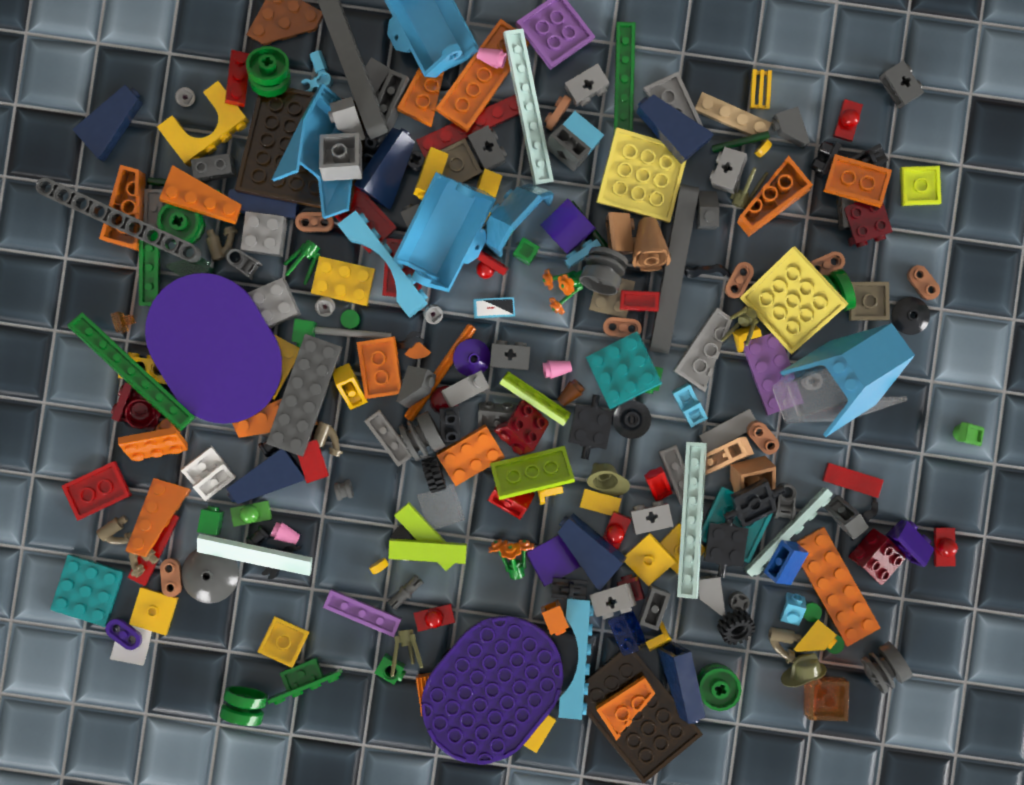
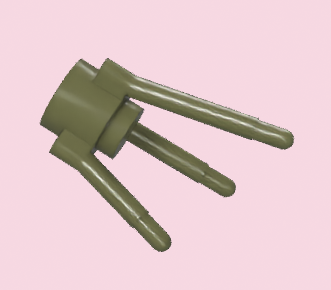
(741, 198)
(746, 317)
(406, 638)

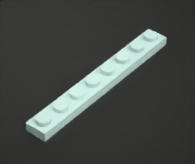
(528, 106)
(692, 520)

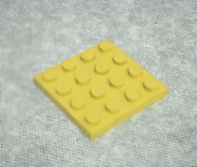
(640, 176)
(794, 300)

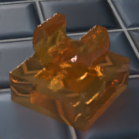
(121, 322)

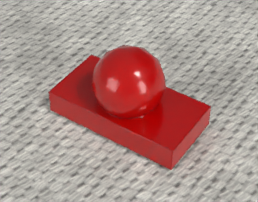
(847, 120)
(488, 265)
(639, 300)
(658, 483)
(616, 529)
(944, 546)
(434, 617)

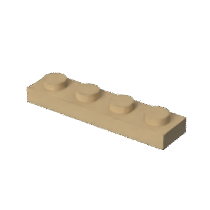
(731, 115)

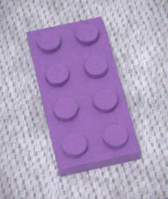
(766, 361)

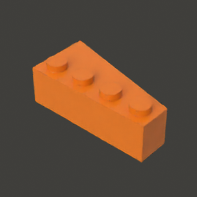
(779, 193)
(129, 199)

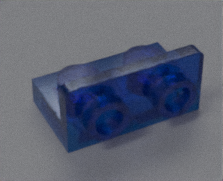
(627, 633)

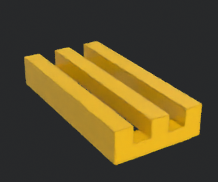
(762, 73)

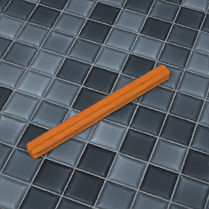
(440, 372)

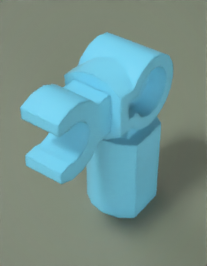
(321, 69)

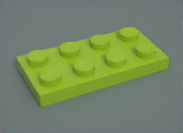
(532, 472)

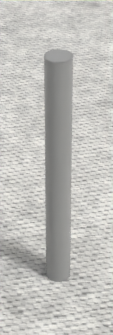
(351, 333)

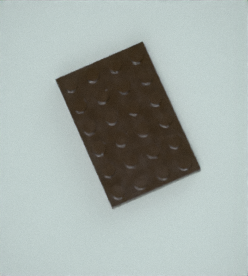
(655, 731)

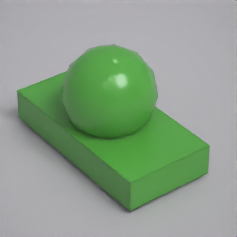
(968, 433)
(251, 513)

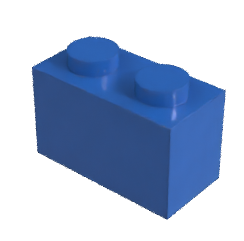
(786, 562)

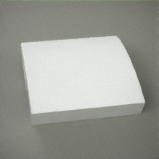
(208, 473)

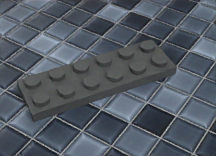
(304, 395)

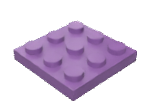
(555, 31)

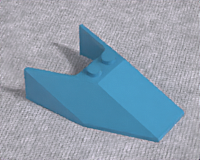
(304, 151)
(511, 214)
(861, 366)

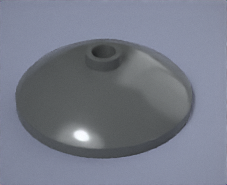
(222, 580)

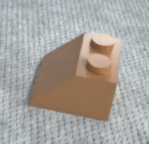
(619, 232)
(750, 471)

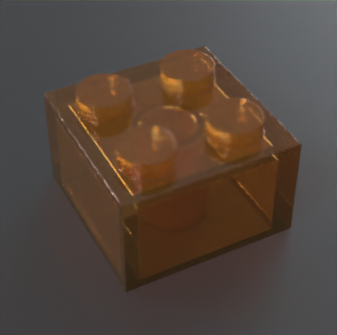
(827, 699)

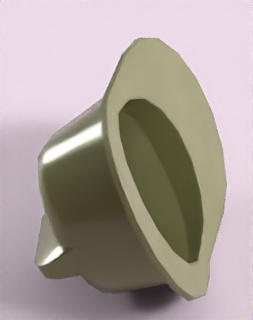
(607, 480)
(803, 670)

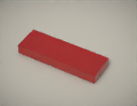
(852, 480)

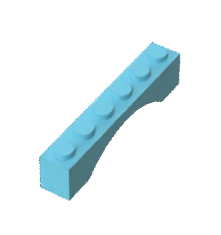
(358, 232)
(572, 700)

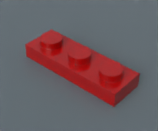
(237, 79)

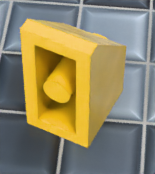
(349, 386)
(817, 639)

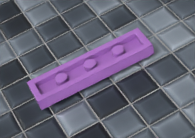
(362, 613)

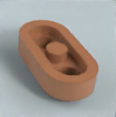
(553, 118)
(315, 222)
(824, 262)
(738, 280)
(922, 284)
(621, 326)
(763, 438)
(172, 577)

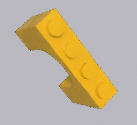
(229, 121)
(435, 162)

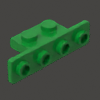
(303, 677)

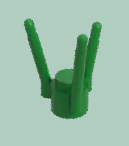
(307, 250)

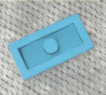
(575, 257)

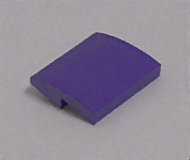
(568, 226)
(552, 560)

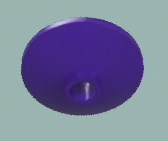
(463, 353)

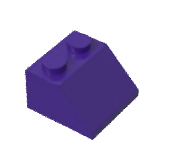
(911, 542)

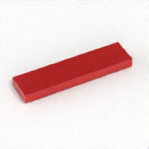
(159, 547)

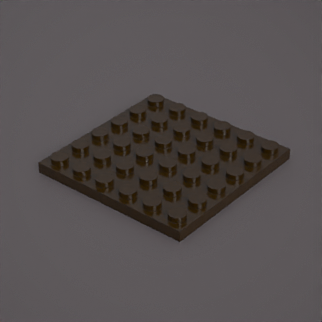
(266, 143)

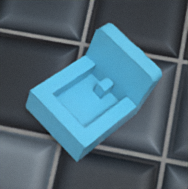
(793, 609)

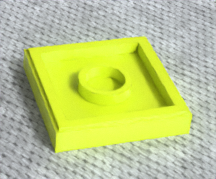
(920, 185)

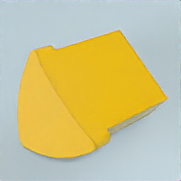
(741, 334)
(548, 492)
(660, 640)

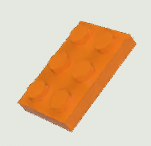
(857, 180)
(379, 367)
(153, 444)
(470, 455)

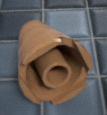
(650, 246)

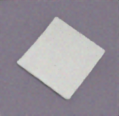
(134, 656)

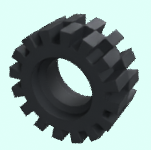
(433, 474)
(736, 627)

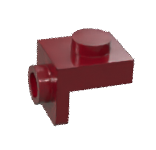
(635, 585)

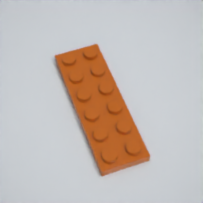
(476, 83)
(836, 588)

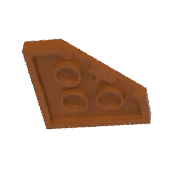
(283, 21)

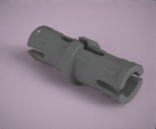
(405, 592)

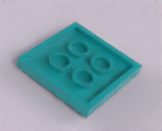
(624, 370)
(723, 503)
(87, 590)

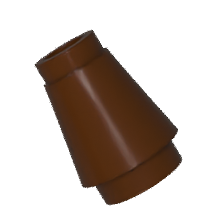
(571, 392)

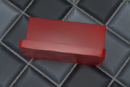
(313, 463)
(514, 505)

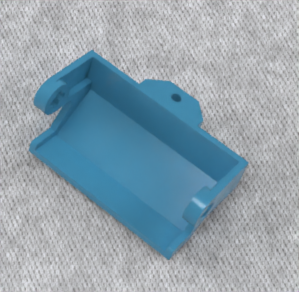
(432, 33)
(445, 232)

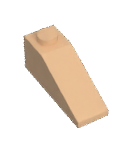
(728, 454)

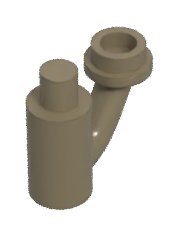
(214, 244)
(321, 434)
(107, 531)
(137, 569)
(786, 636)

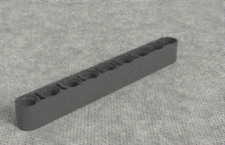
(354, 68)
(109, 218)
(673, 273)

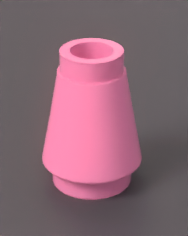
(493, 57)
(556, 368)
(284, 533)

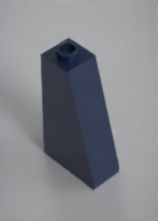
(109, 121)
(673, 128)
(386, 168)
(264, 205)
(269, 476)
(591, 550)
(682, 681)

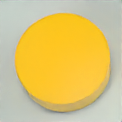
(763, 148)
(379, 566)

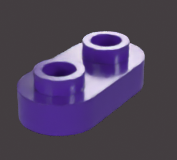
(123, 636)

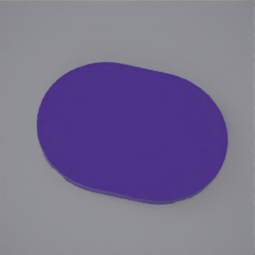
(213, 348)
(492, 690)

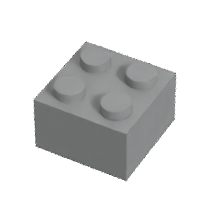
(340, 156)
(264, 234)
(275, 302)

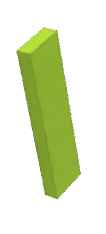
(535, 398)
(419, 527)
(427, 551)

